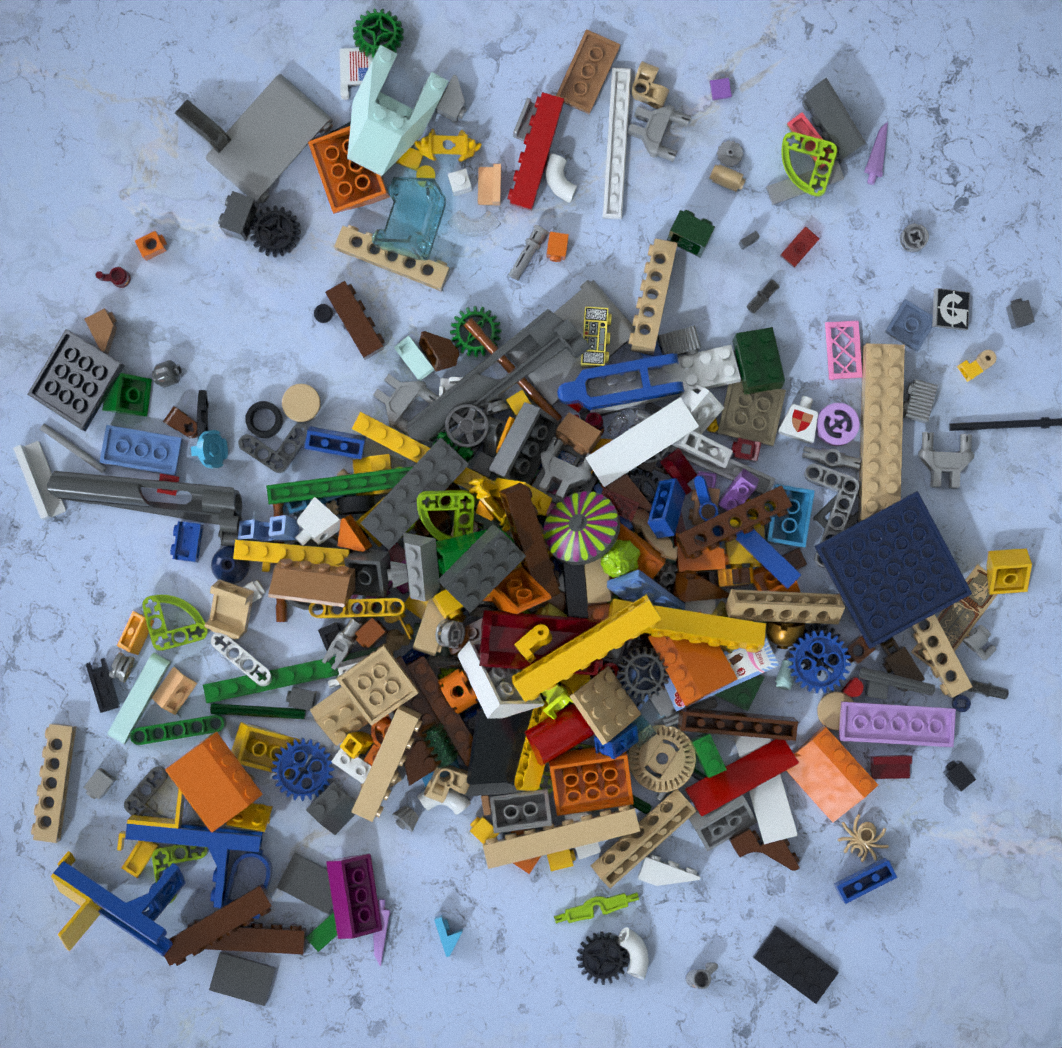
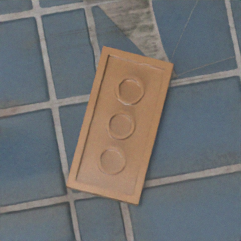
(588, 71)

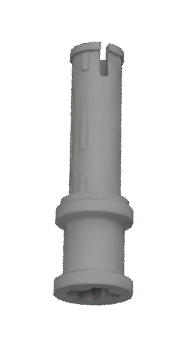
(532, 244)

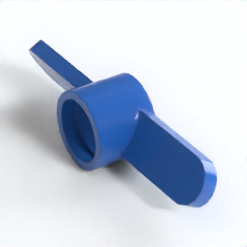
(704, 499)

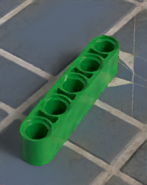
(169, 733)

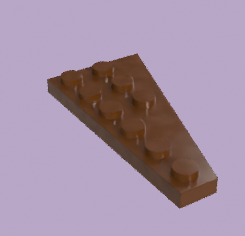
(419, 760)

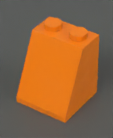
(707, 561)

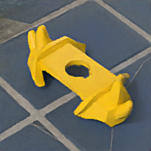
(433, 145)
(482, 489)

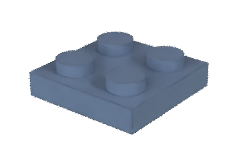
(910, 325)

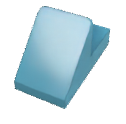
(447, 939)

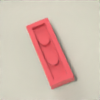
(801, 125)

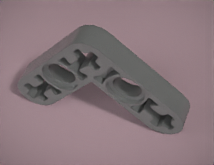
(280, 454)
(143, 799)

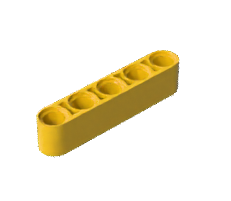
(366, 611)
(529, 771)

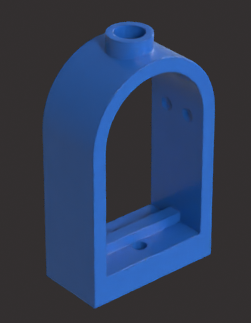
(269, 870)

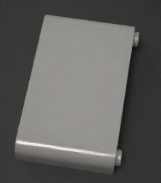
(269, 138)
(564, 366)

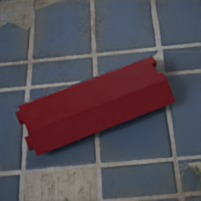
(504, 629)

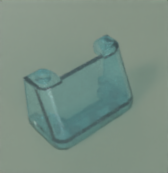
(413, 217)

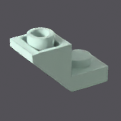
(414, 358)

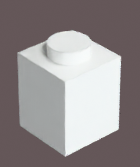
(459, 182)

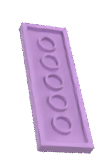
(897, 724)

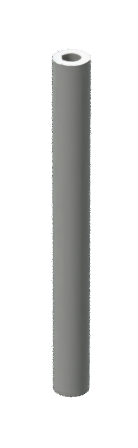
(73, 448)

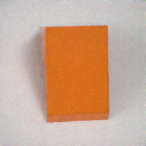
(352, 536)

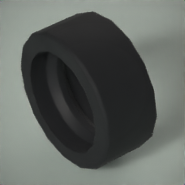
(264, 405)
(355, 504)

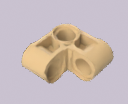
(654, 94)
(438, 786)

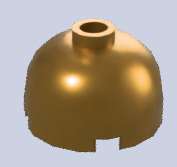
(784, 633)

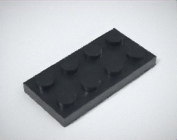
(795, 964)

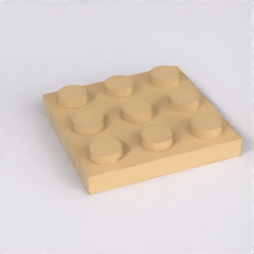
(377, 685)
(605, 705)

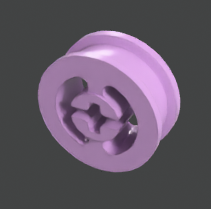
(845, 436)

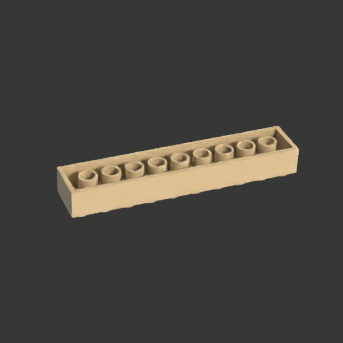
(881, 427)

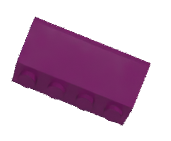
(354, 896)

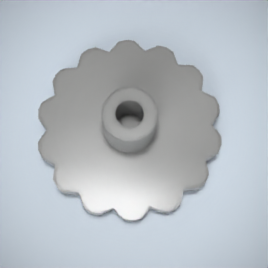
(730, 153)

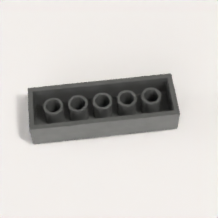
(399, 507)

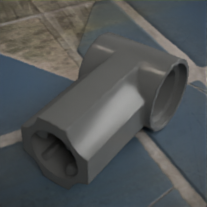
(493, 436)

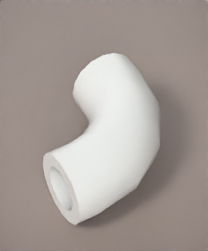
(556, 179)
(454, 800)
(637, 952)

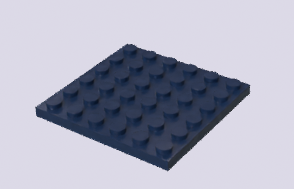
(893, 569)

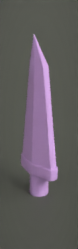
(875, 163)
(379, 937)

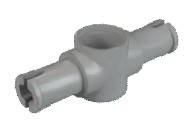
(841, 458)

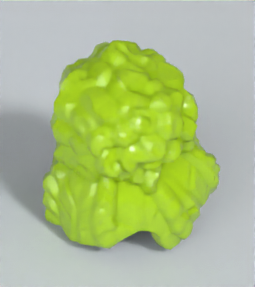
(620, 559)

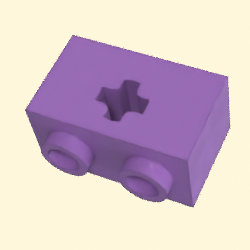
(739, 490)

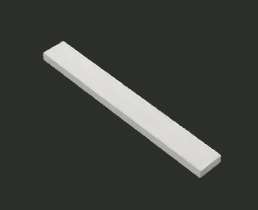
(616, 143)

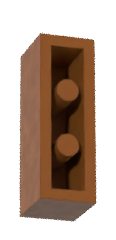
(371, 633)

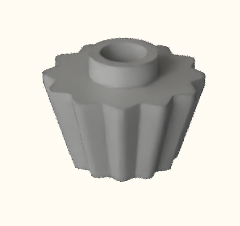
(397, 573)
(406, 818)

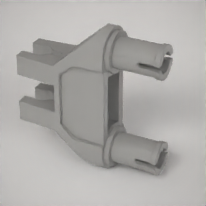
(655, 128)
(402, 399)
(945, 461)
(562, 472)
(344, 642)

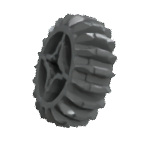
(630, 662)

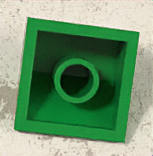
(129, 396)

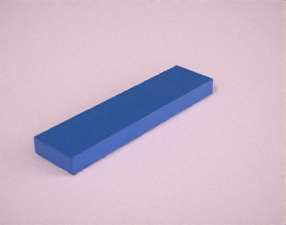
(769, 558)

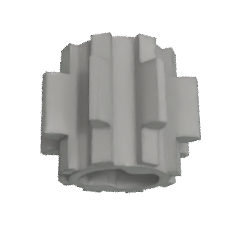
(667, 574)

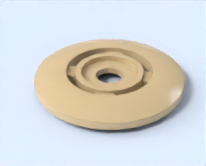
(676, 770)

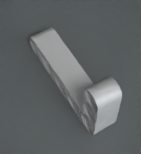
(842, 493)

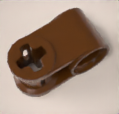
(180, 421)

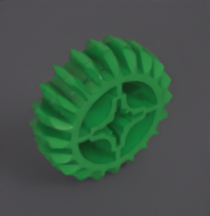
(364, 29)
(485, 318)

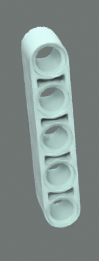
(139, 698)

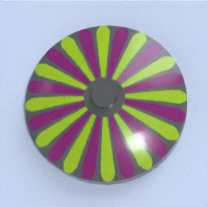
(581, 528)

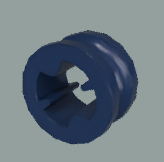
(961, 697)

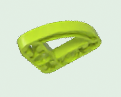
(817, 152)
(455, 504)
(162, 631)

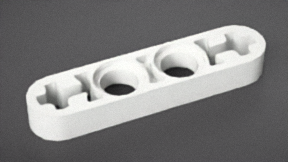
(241, 659)

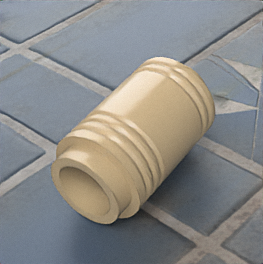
(727, 177)

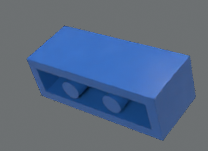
(335, 442)
(666, 508)
(865, 880)

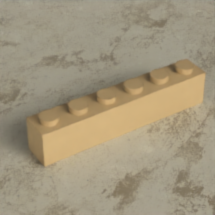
(387, 762)

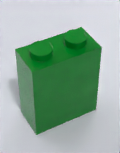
(707, 755)

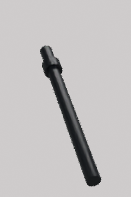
(1043, 422)

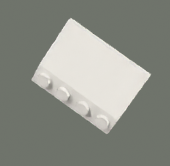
(494, 685)

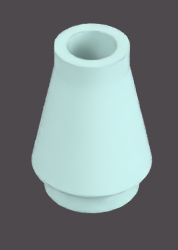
(783, 678)

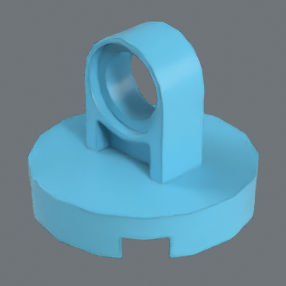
(211, 449)

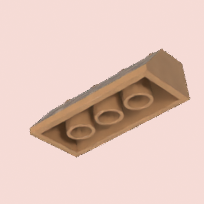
(312, 582)

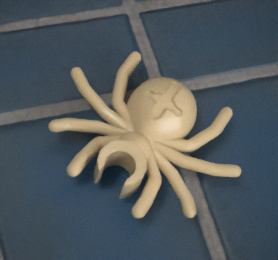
(863, 838)

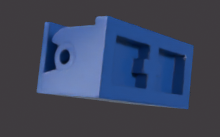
(187, 541)
(620, 743)

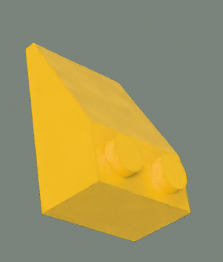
(257, 746)

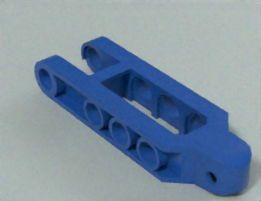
(576, 392)

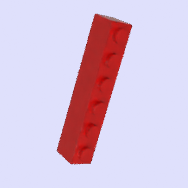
(536, 152)

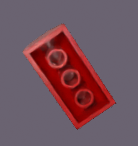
(559, 735)

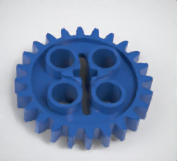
(828, 647)
(287, 761)

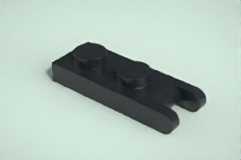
(103, 687)

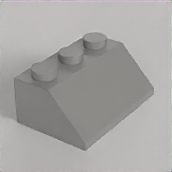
(421, 566)
(521, 811)
(723, 822)

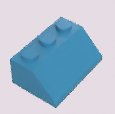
(793, 527)

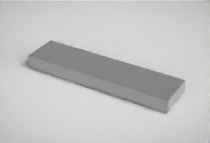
(787, 189)

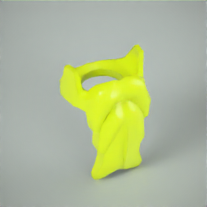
(557, 699)

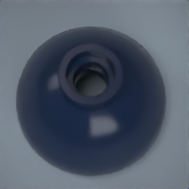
(232, 575)

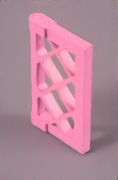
(856, 340)

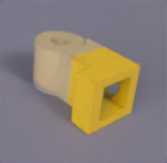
(982, 362)

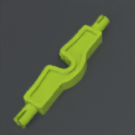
(586, 911)

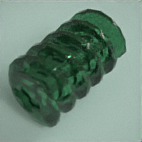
(441, 745)

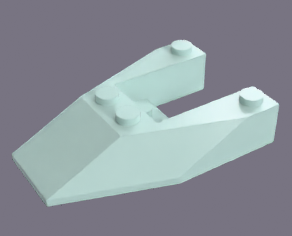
(383, 126)

